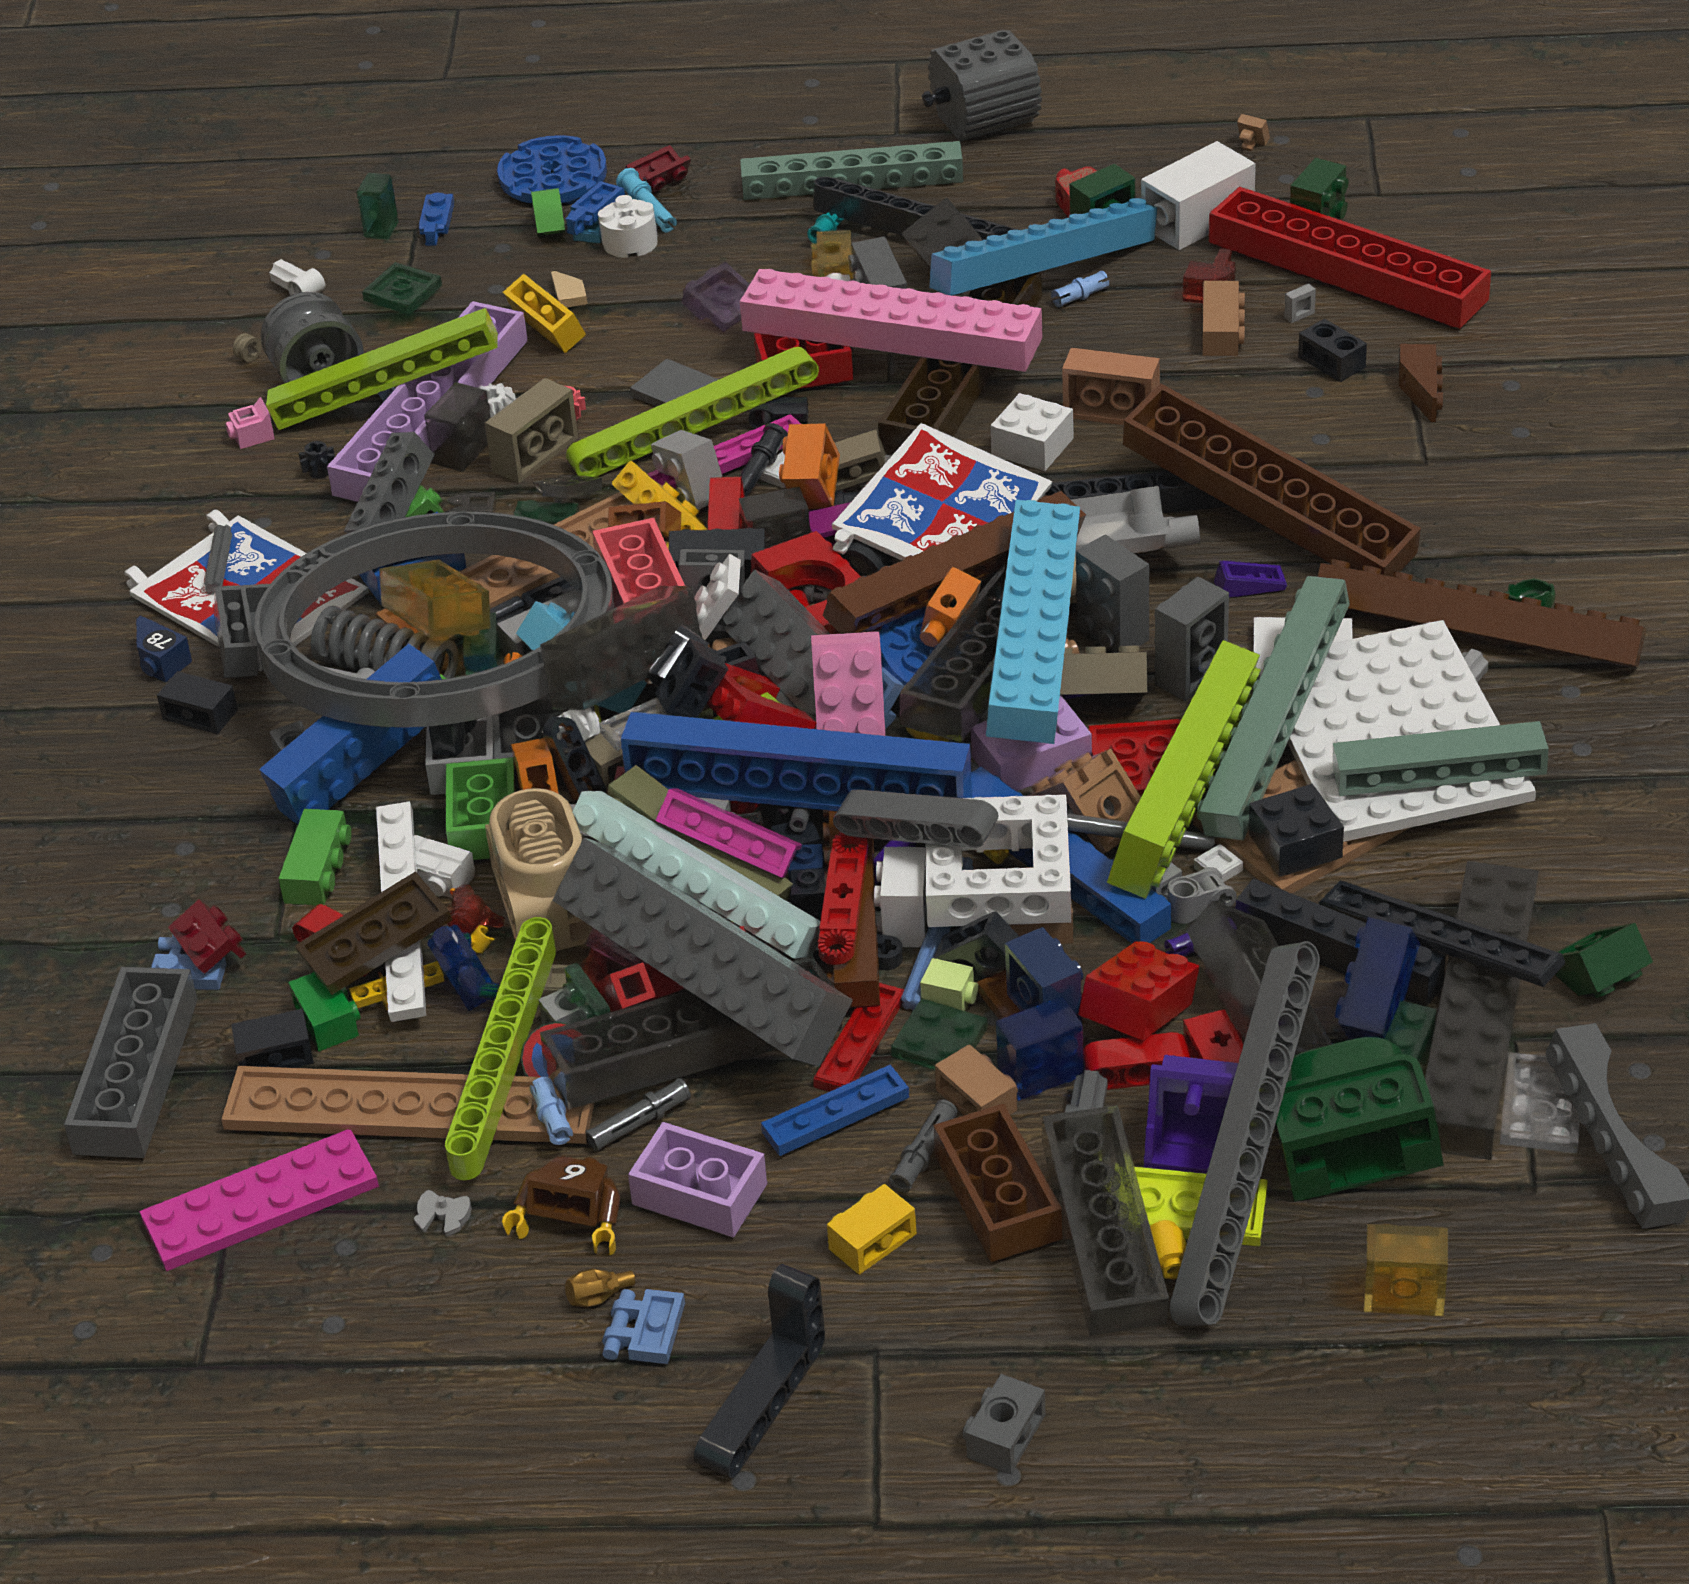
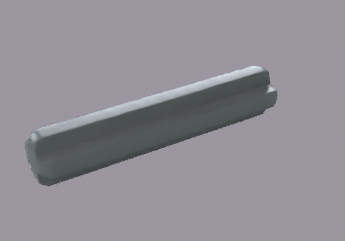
(218, 557)

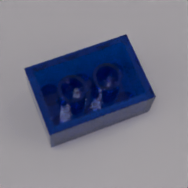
(1377, 978)

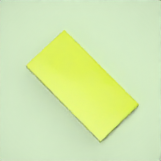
(1176, 1197)

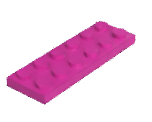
(258, 1199)

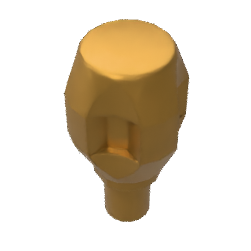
(595, 1286)

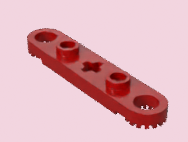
(842, 915)

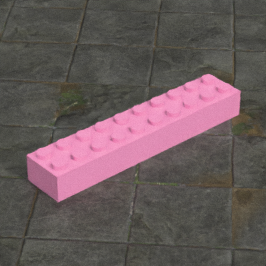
(892, 319)

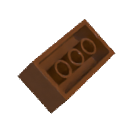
(998, 1182)

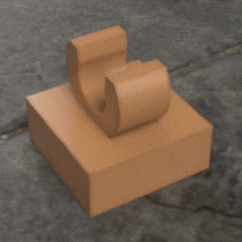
(1252, 131)

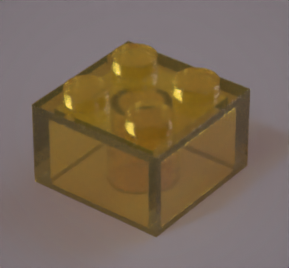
(1405, 1269)

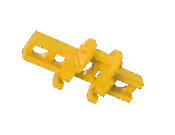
(381, 986)

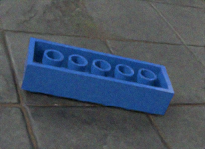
(339, 754)

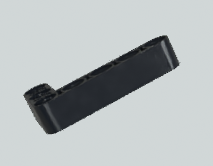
(772, 1375)

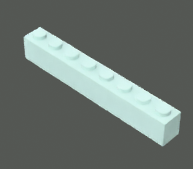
(698, 874)

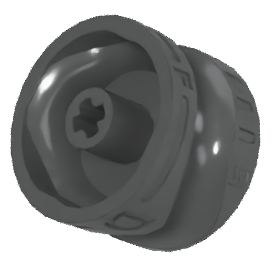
(307, 335)

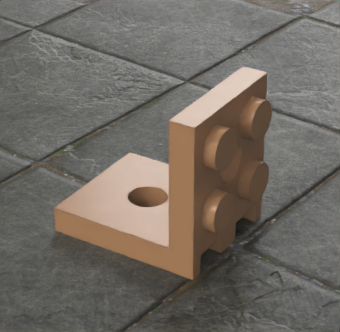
(1086, 786)

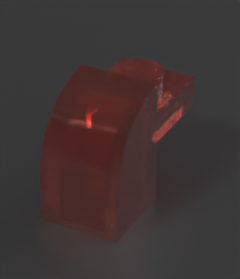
(1197, 272)

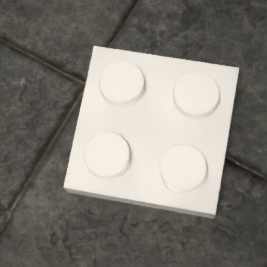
(718, 594)

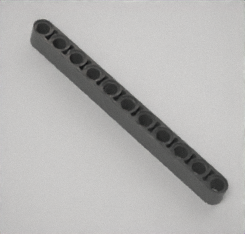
(1244, 1136)

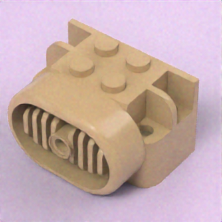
(530, 850)

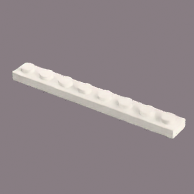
(396, 862)

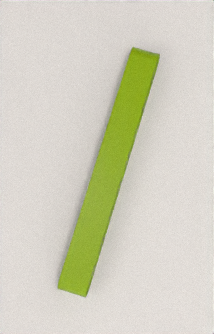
(693, 411)
(500, 1049)

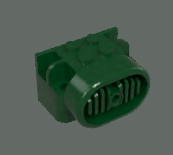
(1355, 1118)

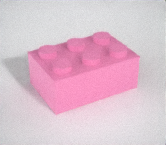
(848, 683)

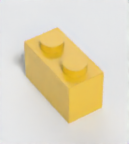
(871, 1228)

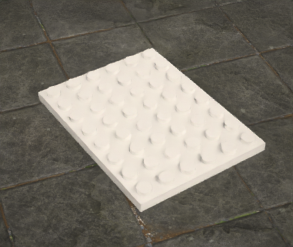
(1390, 688)

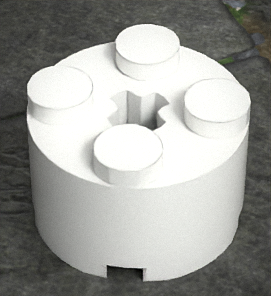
(628, 227)

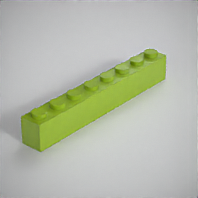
(382, 368)

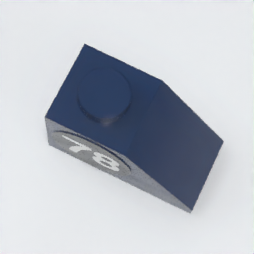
(161, 649)

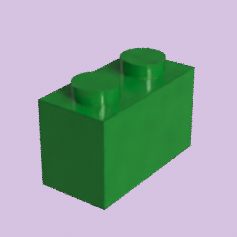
(327, 1016)

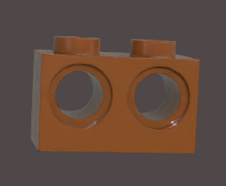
(665, 515)

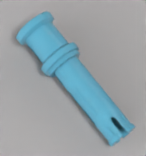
(641, 190)

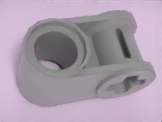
(1194, 892)

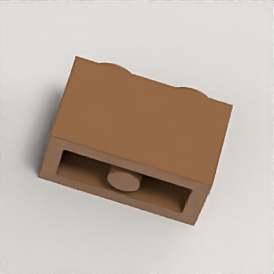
(974, 1082)

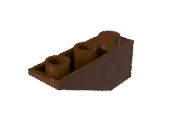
(1422, 377)

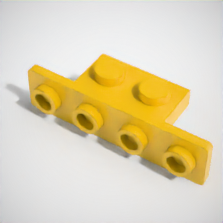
(642, 489)

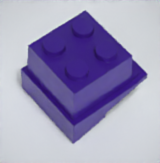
(1186, 1112)

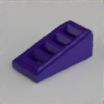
(1249, 578)

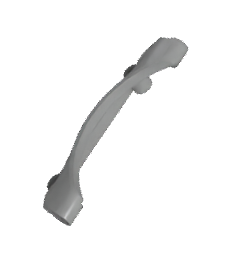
(1135, 521)

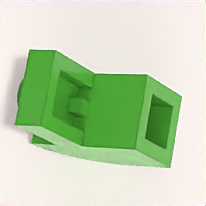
(548, 211)

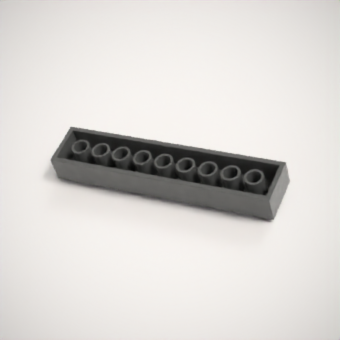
(703, 952)

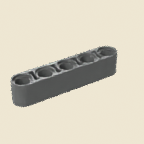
(916, 818)

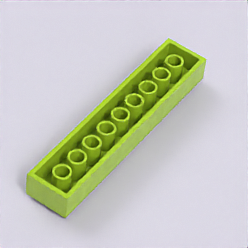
(1184, 771)

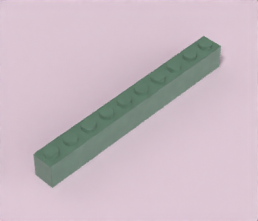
(1274, 707)

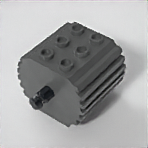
(983, 85)

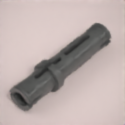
(651, 1107)
(916, 1157)

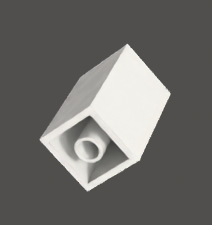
(1192, 189)

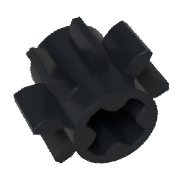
(316, 459)

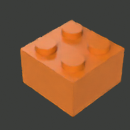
(810, 463)

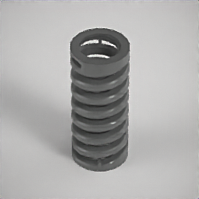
(341, 644)

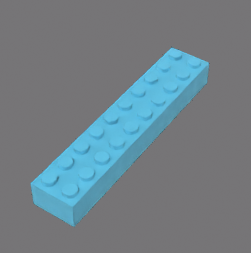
(1033, 622)

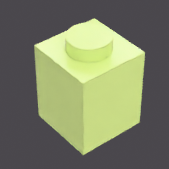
(949, 984)

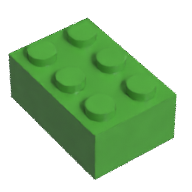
(470, 797)

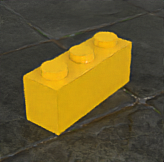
(544, 313)

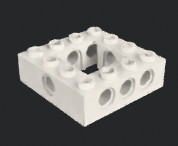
(1017, 894)

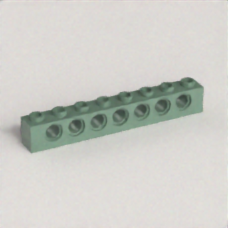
(866, 167)

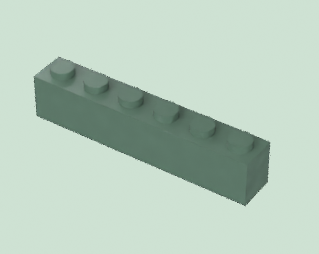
(1440, 758)

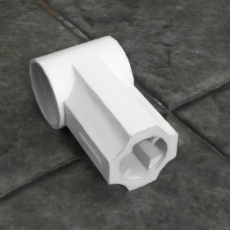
(296, 279)

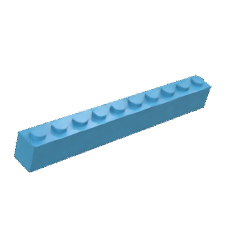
(1042, 246)

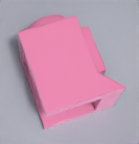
(250, 425)

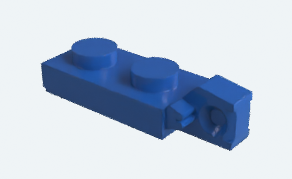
(586, 208)
(436, 216)

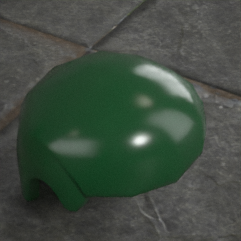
(1533, 589)

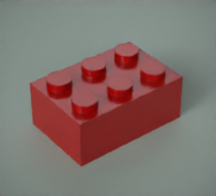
(832, 359)
(1139, 990)

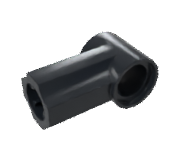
(779, 408)
(669, 656)

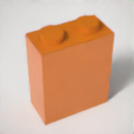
(534, 765)

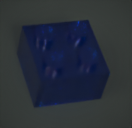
(1040, 1047)

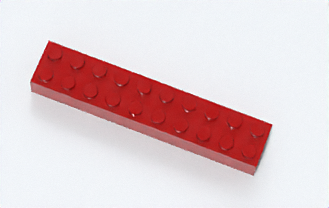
(1350, 257)

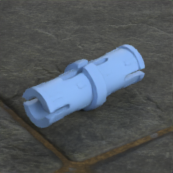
(1080, 289)
(551, 1110)

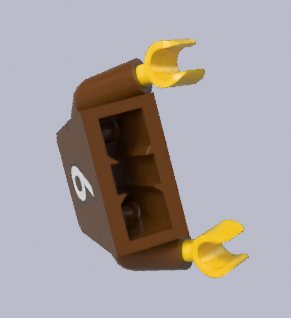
(568, 1192)

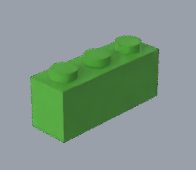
(314, 857)

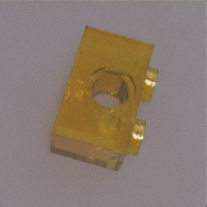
(831, 253)

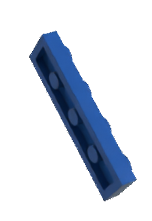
(834, 1110)

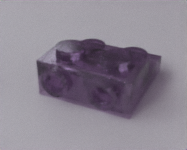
(716, 296)

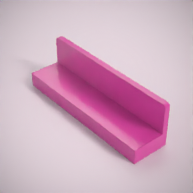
(727, 832)

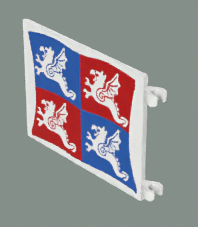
(932, 493)
(252, 560)

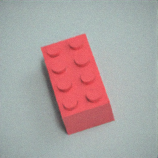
(636, 559)

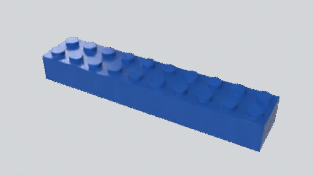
(789, 762)

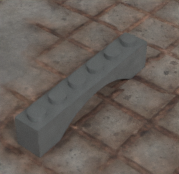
(1649, 1184)

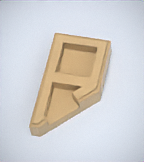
(569, 290)

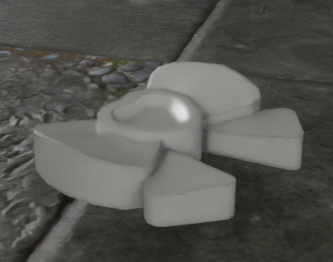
(453, 1211)

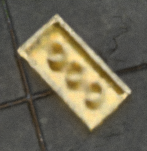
(435, 599)

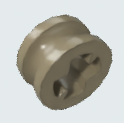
(247, 347)

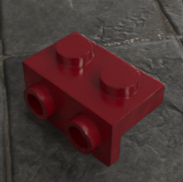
(661, 167)
(205, 935)

